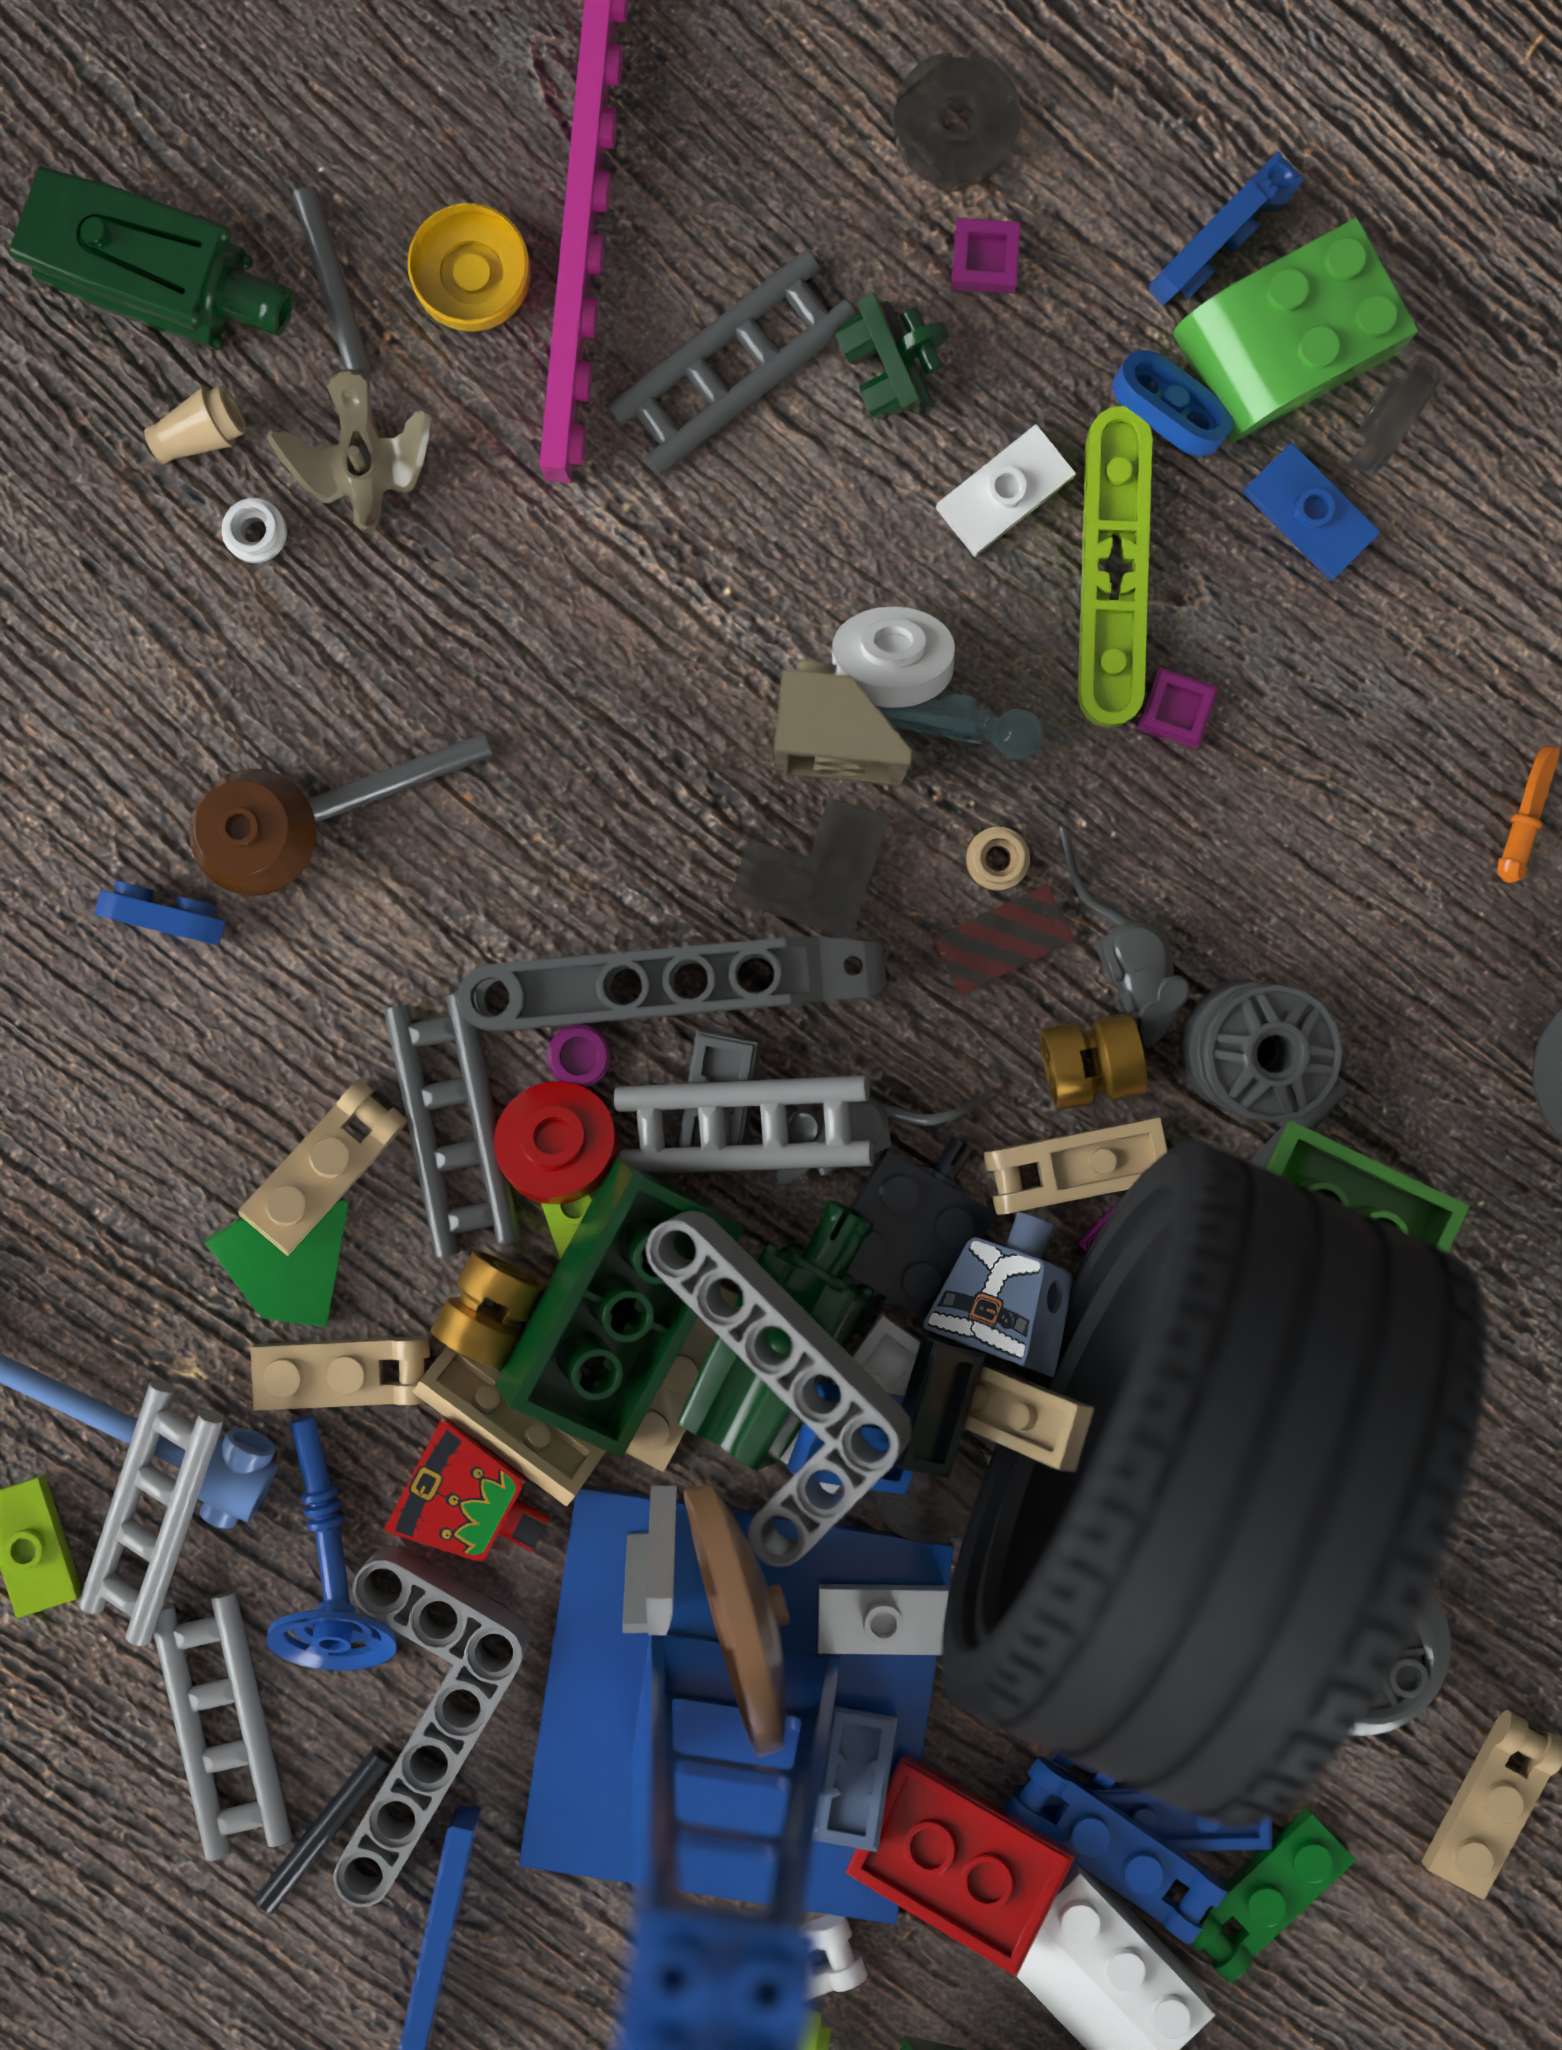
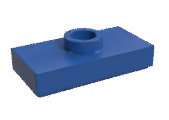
(1311, 511)

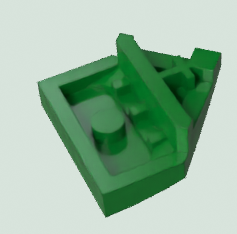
(279, 1285)

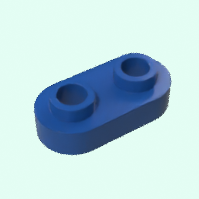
(1172, 403)
(135, 906)

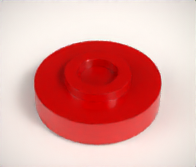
(555, 1142)

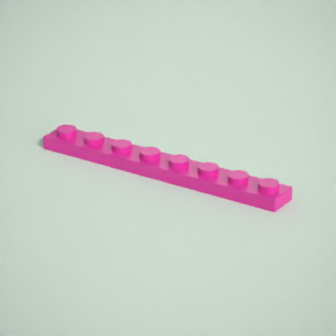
(580, 248)

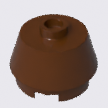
(252, 832)

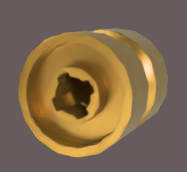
(1115, 1057)
(478, 1329)

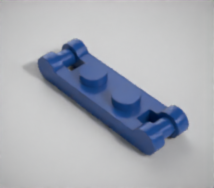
(1118, 1849)

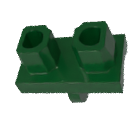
(879, 332)

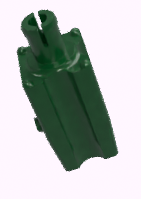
(143, 260)
(728, 1398)

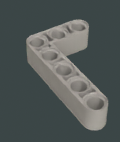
(789, 1377)
(442, 1724)

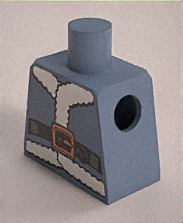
(1007, 1298)

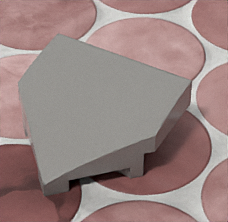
(651, 1568)

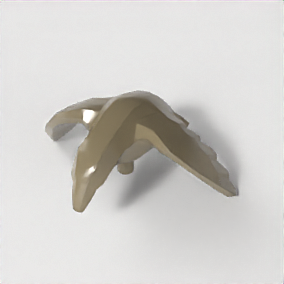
(363, 460)

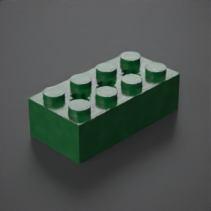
(575, 1319)

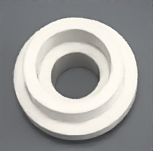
(240, 517)

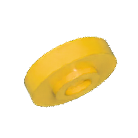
(469, 267)

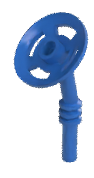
(335, 1618)

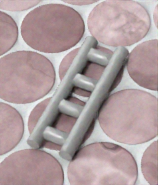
(772, 1098)
(178, 1496)
(253, 1750)

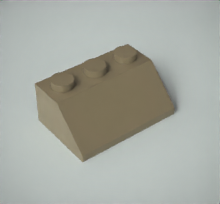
(834, 730)

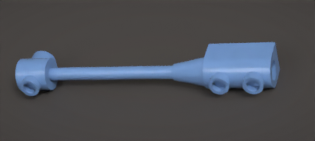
(238, 1469)

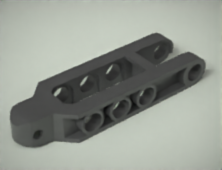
(581, 987)

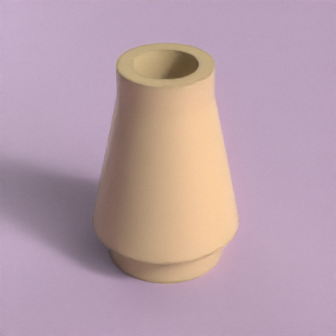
(198, 425)

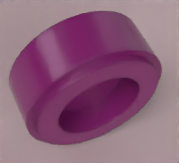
(579, 1055)

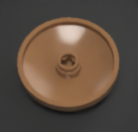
(744, 1617)

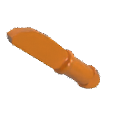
(1527, 823)

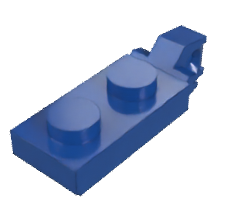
(1233, 224)

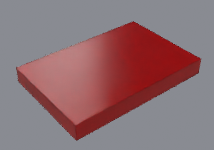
(963, 1865)

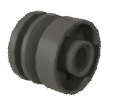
(1296, 1057)

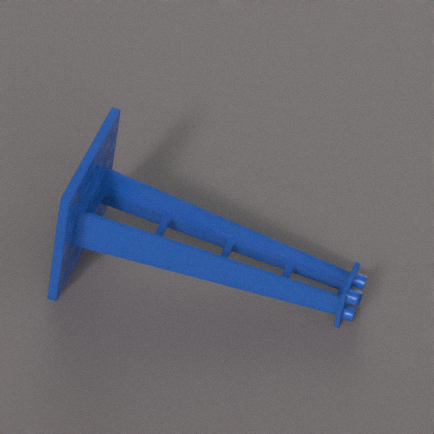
(659, 1788)

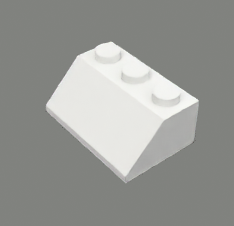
(1111, 1973)

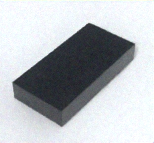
(938, 1404)

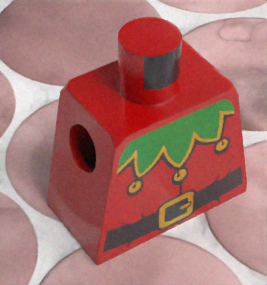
(464, 1499)

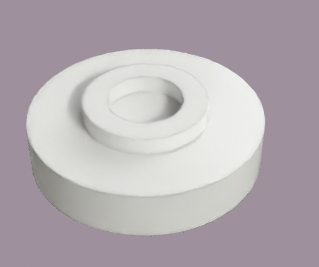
(895, 655)

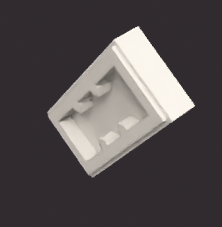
(1005, 490)
(881, 1619)

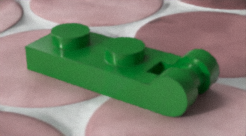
(1272, 1892)

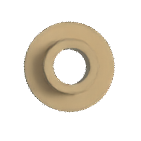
(1012, 844)

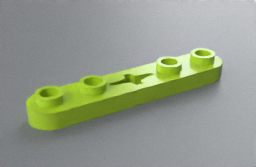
(1115, 505)

